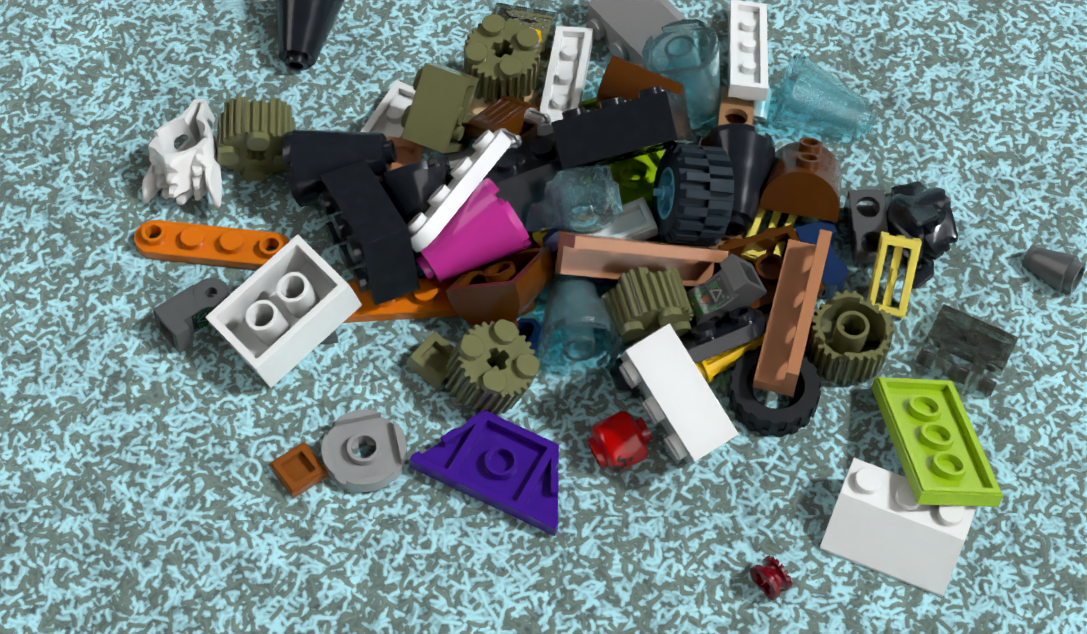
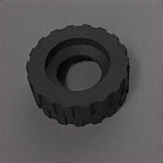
(770, 420)

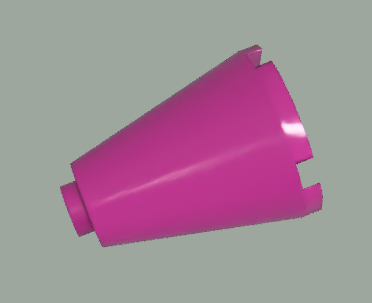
(475, 235)

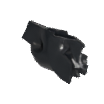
(922, 215)

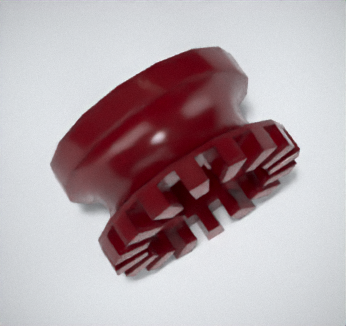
(771, 577)

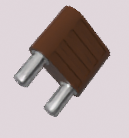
(510, 116)

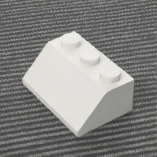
(891, 534)

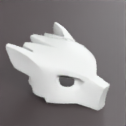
(190, 167)

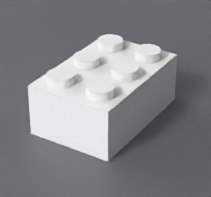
(284, 310)
(676, 395)

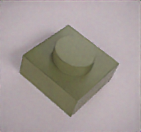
(431, 359)

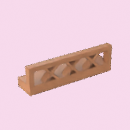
(613, 256)
(791, 315)

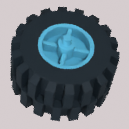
(693, 195)

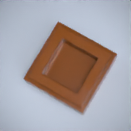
(298, 470)

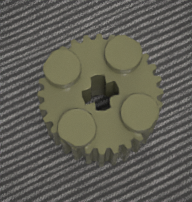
(502, 58)
(253, 136)
(648, 303)
(849, 339)
(491, 367)

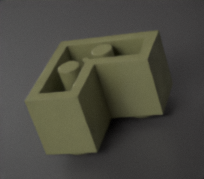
(440, 109)

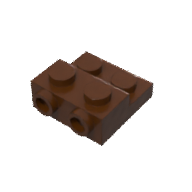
(767, 265)

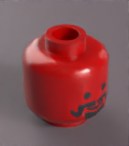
(619, 441)

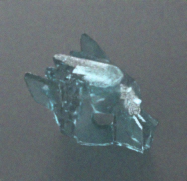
(577, 201)

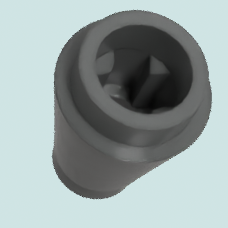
(1056, 268)

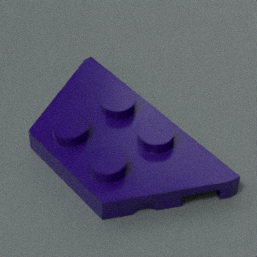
(499, 467)

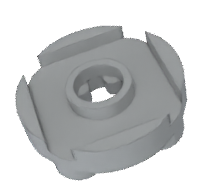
(367, 473)

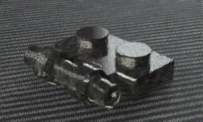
(969, 340)

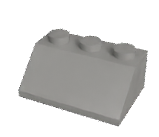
(629, 24)

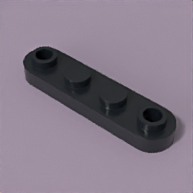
(712, 338)

